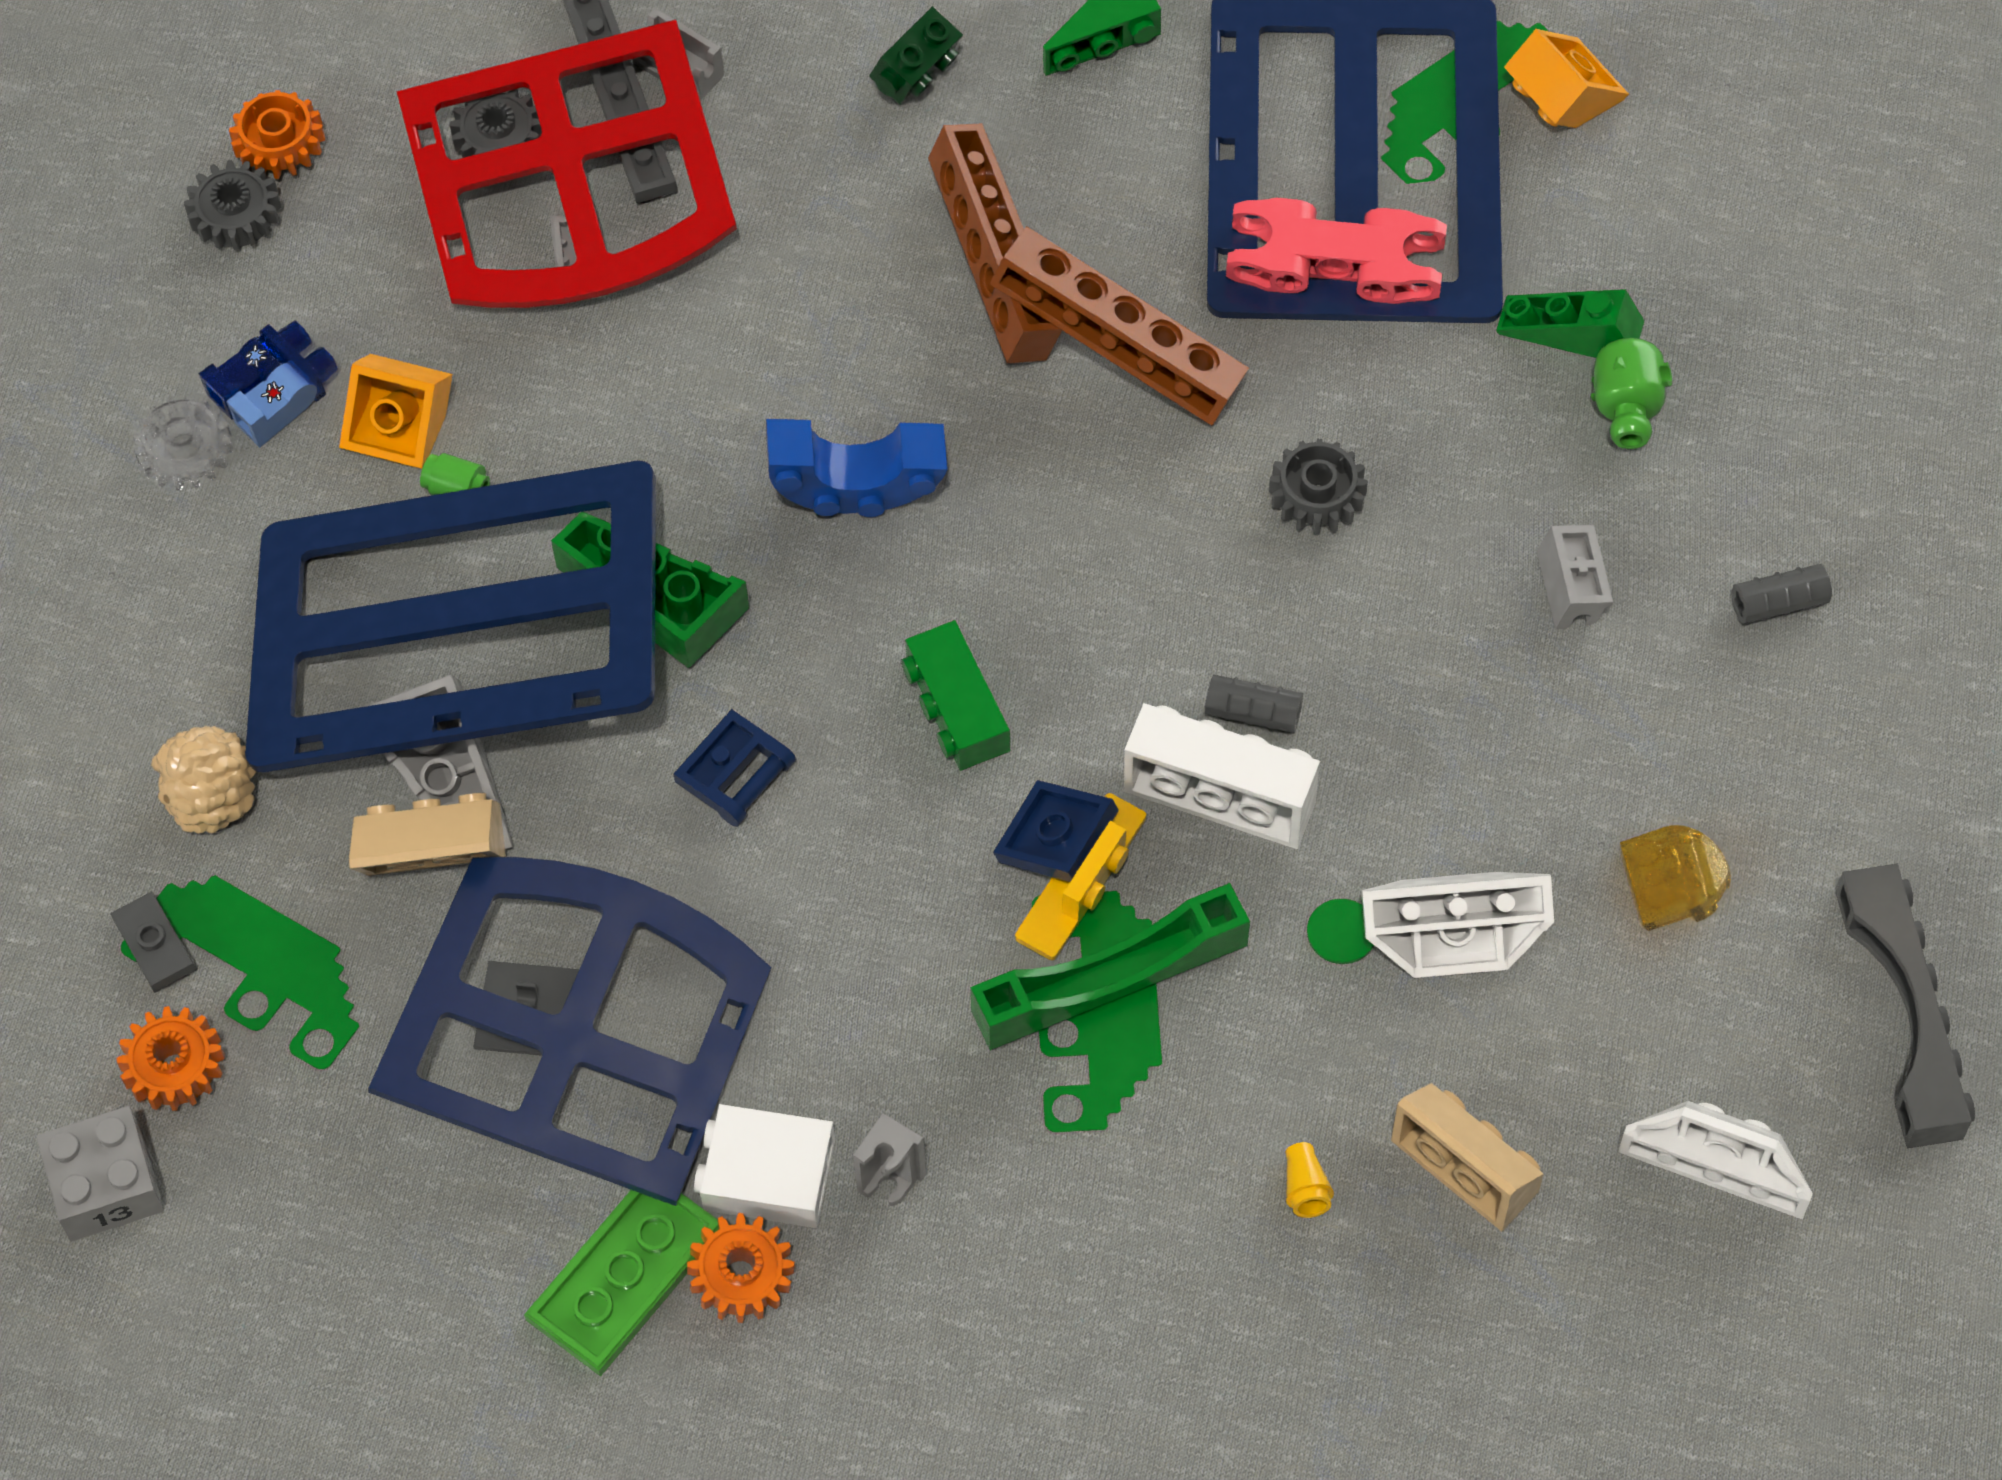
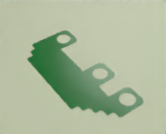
(1428, 104)
(274, 953)
(1116, 1036)

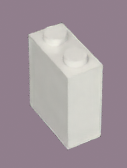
(765, 1165)

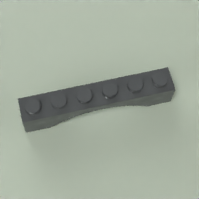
(1879, 917)

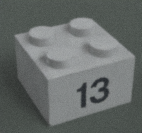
(99, 1173)

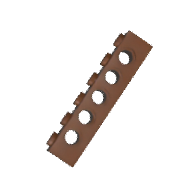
(987, 229)
(1118, 325)

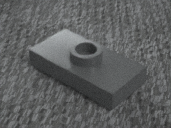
(153, 941)

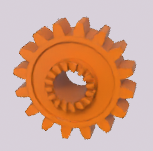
(277, 132)
(168, 1036)
(739, 1293)

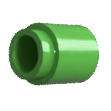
(451, 474)

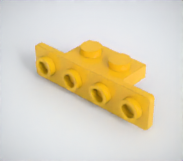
(1065, 902)

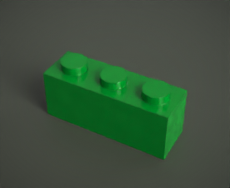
(956, 696)

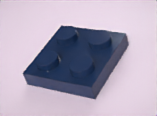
(1055, 830)

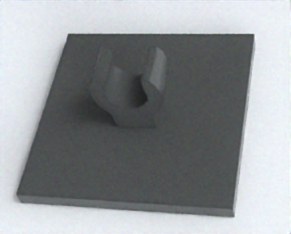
(531, 985)

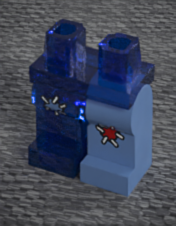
(269, 381)

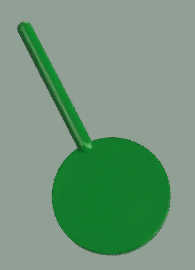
(1338, 931)

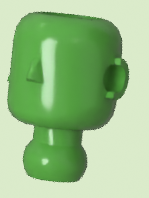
(1630, 388)

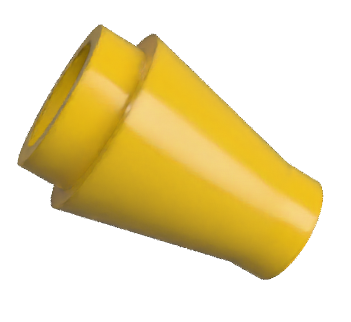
(1307, 1184)

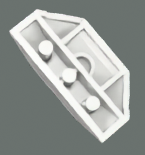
(1458, 921)
(1721, 1153)

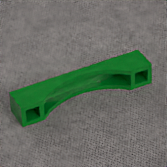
(1044, 996)

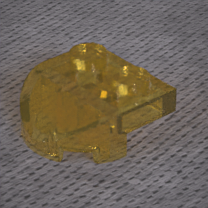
(1675, 874)

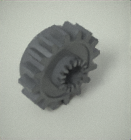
(494, 123)
(233, 205)
(1315, 463)

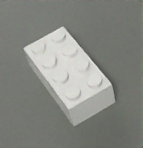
(1221, 775)

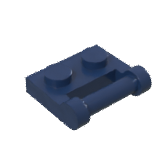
(724, 757)

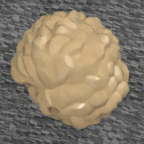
(204, 779)

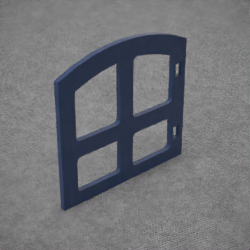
(569, 1037)

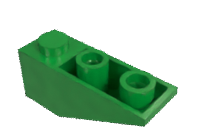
(1099, 31)
(1571, 320)

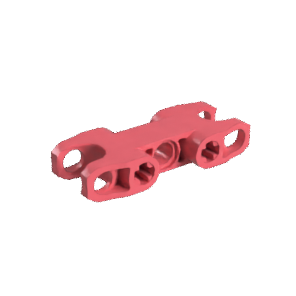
(1360, 253)

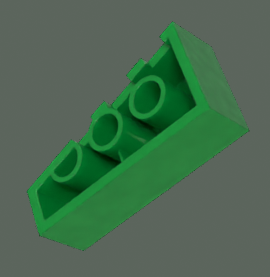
(690, 599)

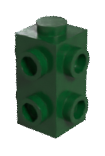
(911, 60)

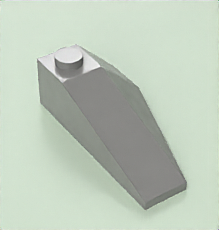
(445, 768)

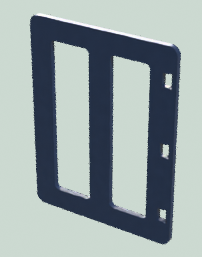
(1355, 29)
(287, 638)

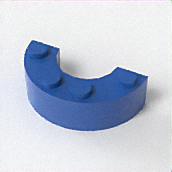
(856, 476)

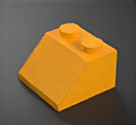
(1563, 79)
(394, 409)

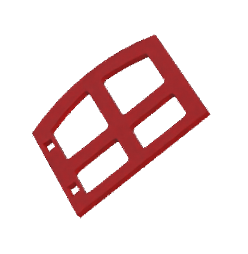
(563, 152)

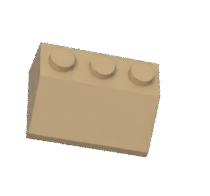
(426, 835)
(1466, 1154)

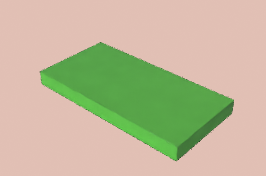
(619, 1277)

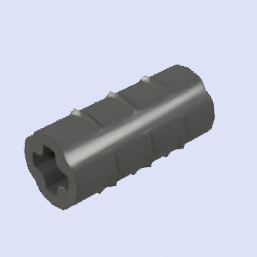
(1781, 593)
(1253, 703)

